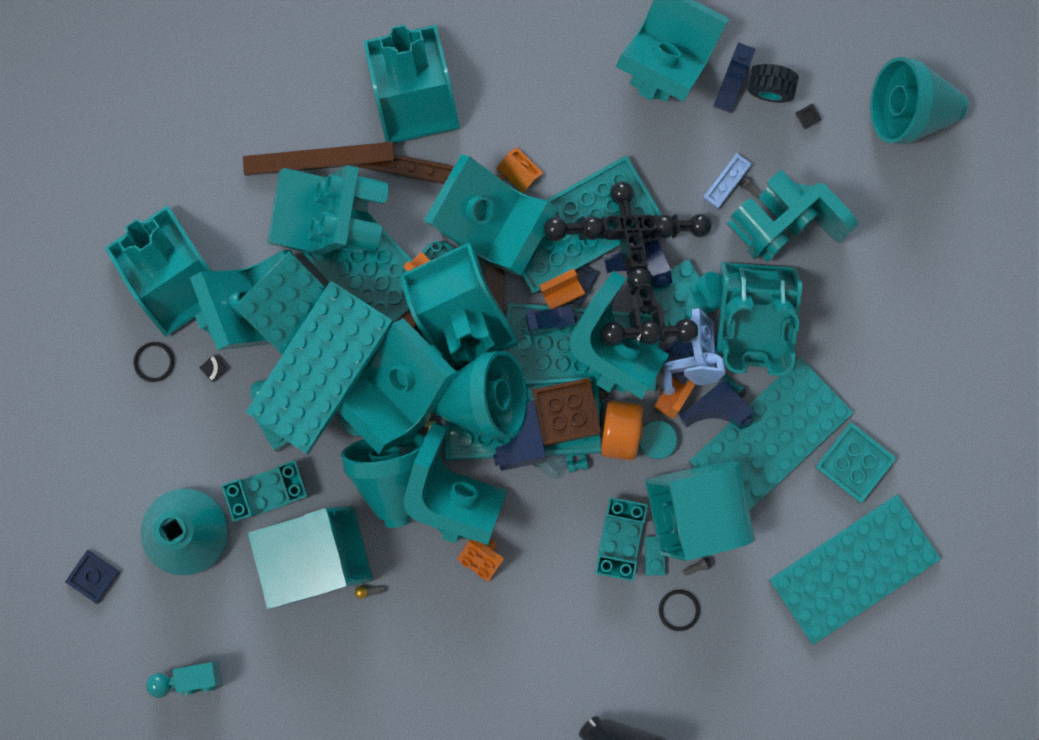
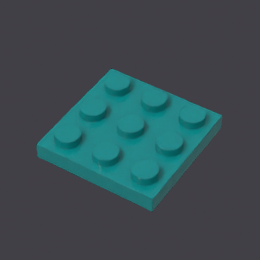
(681, 295)
(855, 462)

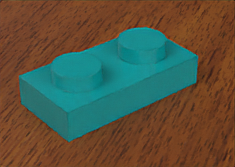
(653, 560)

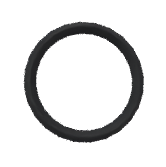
(136, 361)
(661, 610)

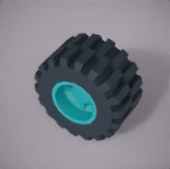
(773, 83)

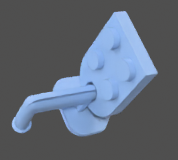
(699, 368)

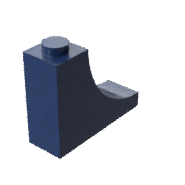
(734, 77)
(656, 261)
(551, 320)
(722, 404)
(526, 447)

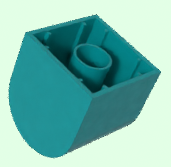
(700, 511)

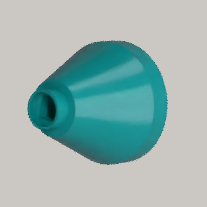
(913, 102)
(487, 396)
(383, 476)
(203, 535)

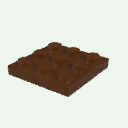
(566, 412)

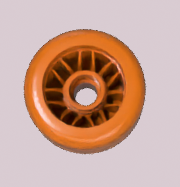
(622, 430)

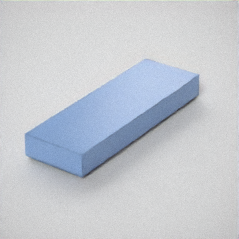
(727, 181)

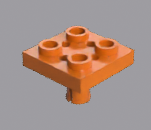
(481, 558)

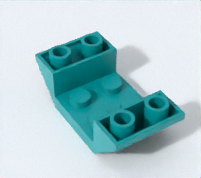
(264, 491)
(620, 539)

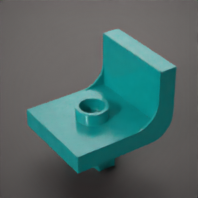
(672, 48)
(411, 83)
(490, 215)
(157, 268)
(219, 293)
(456, 307)
(621, 367)
(397, 389)
(448, 500)

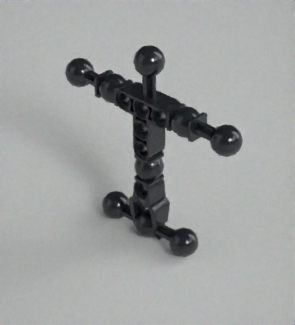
(637, 276)

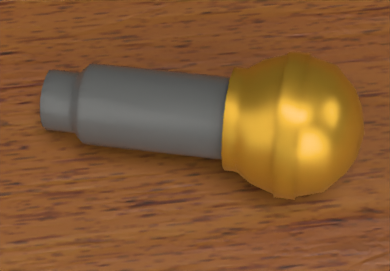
(362, 592)

